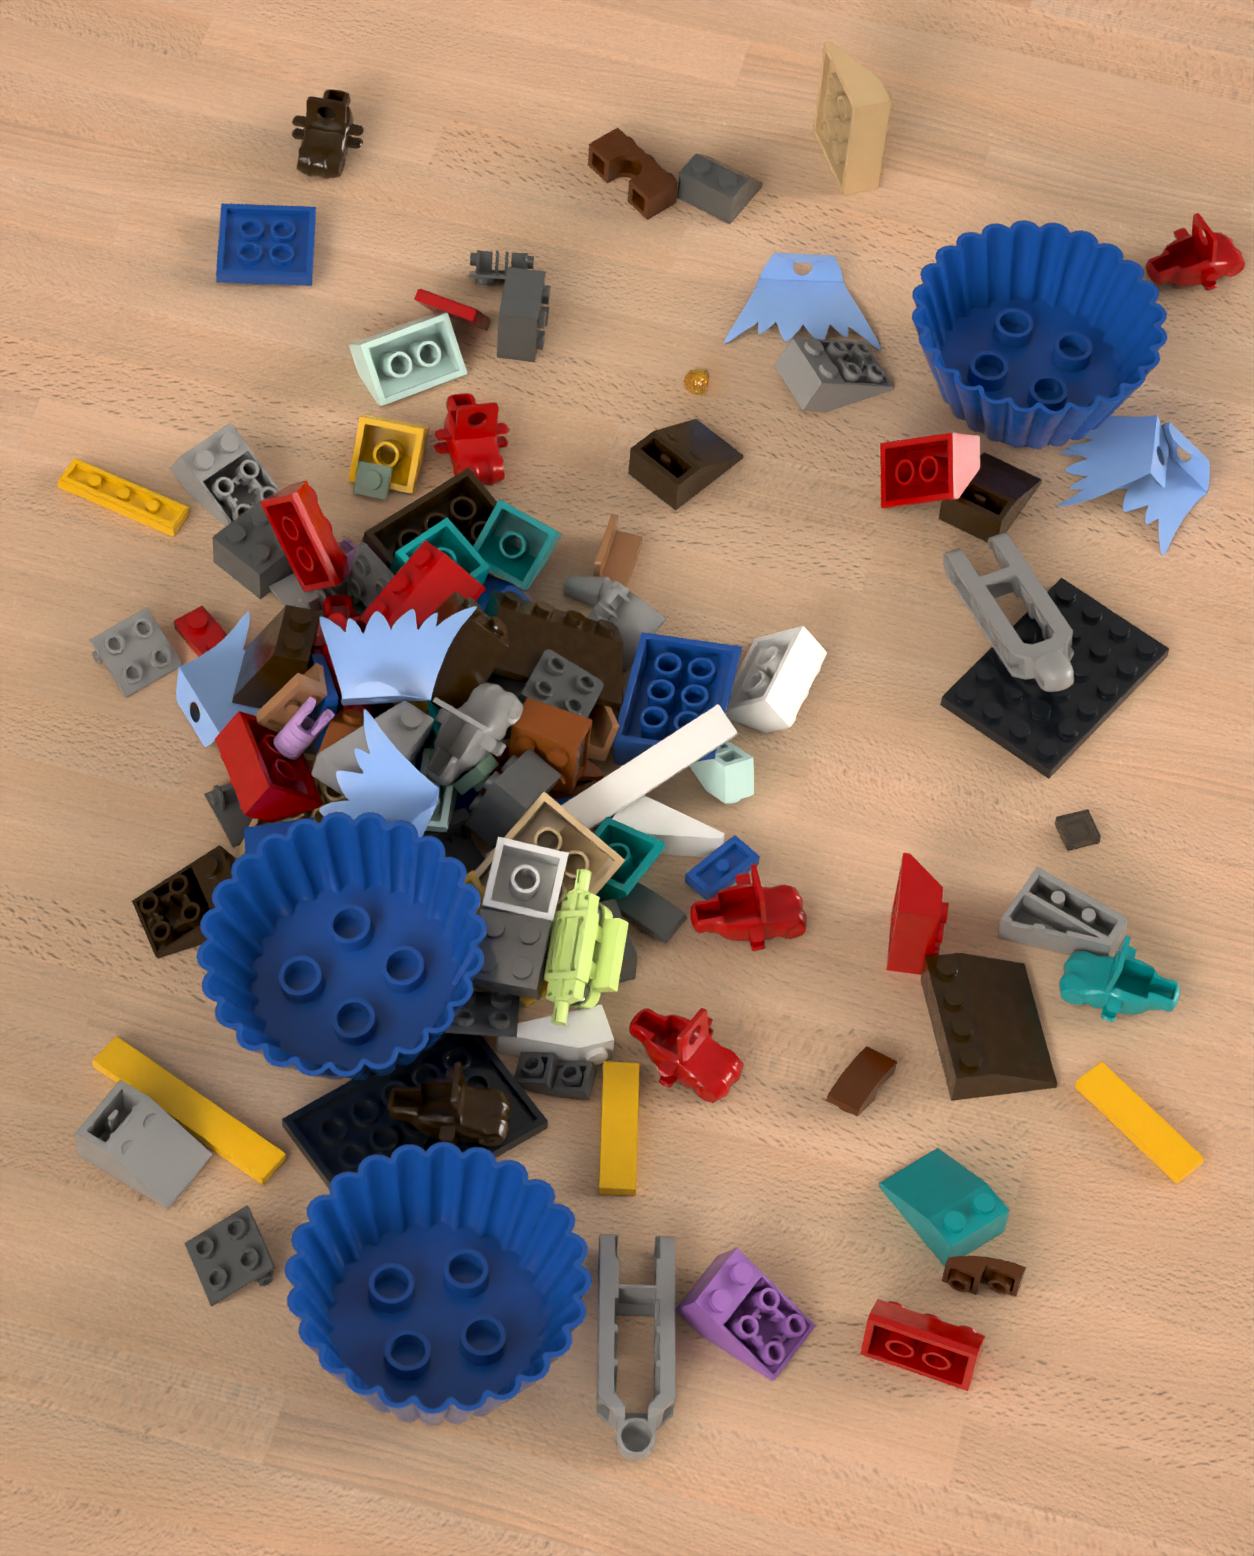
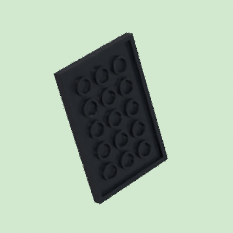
(1050, 726)
(355, 1119)

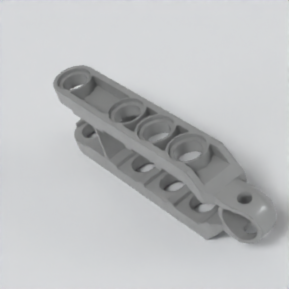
(1044, 661)
(636, 1430)

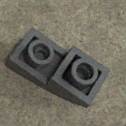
(651, 913)
(556, 1078)

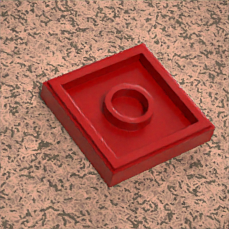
(454, 309)

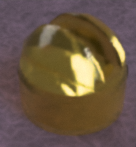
(697, 381)

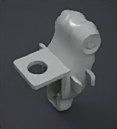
(471, 731)

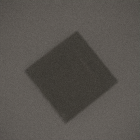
(1077, 830)

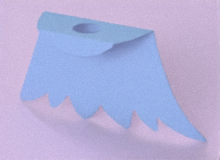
(801, 300)
(1119, 454)
(1183, 486)
(388, 662)
(212, 684)
(387, 786)

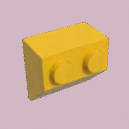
(392, 445)

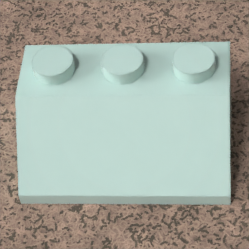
(408, 358)

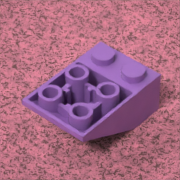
(745, 1314)

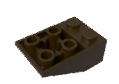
(681, 461)
(990, 499)
(177, 905)

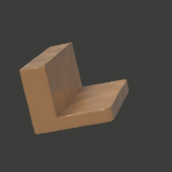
(617, 553)
(291, 697)
(602, 732)

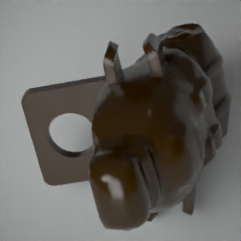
(326, 134)
(453, 1109)

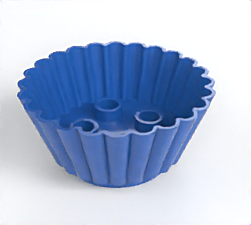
(1036, 331)
(342, 946)
(437, 1281)

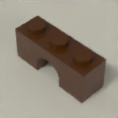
(619, 156)

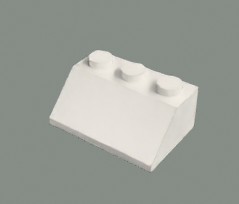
(775, 679)

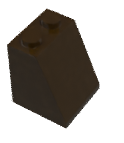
(471, 654)
(277, 655)

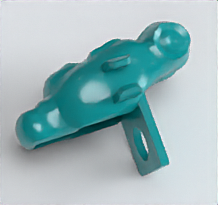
(1116, 983)

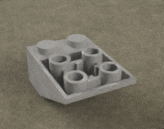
(830, 373)
(224, 475)
(141, 1145)

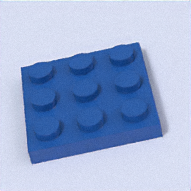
(266, 244)

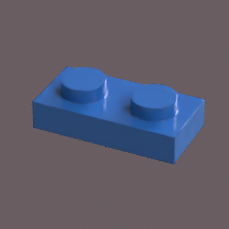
(720, 868)

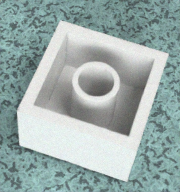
(525, 879)

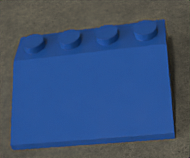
(670, 687)

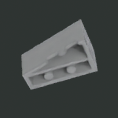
(402, 724)
(1061, 918)

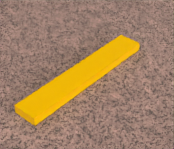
(191, 1110)

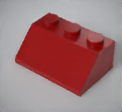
(927, 468)
(306, 537)
(423, 586)
(262, 777)
(915, 918)
(922, 1344)

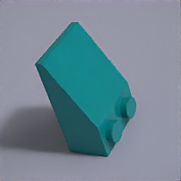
(946, 1205)

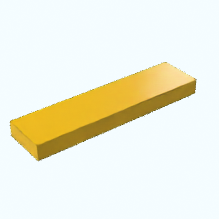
(124, 497)
(1139, 1122)
(619, 1128)

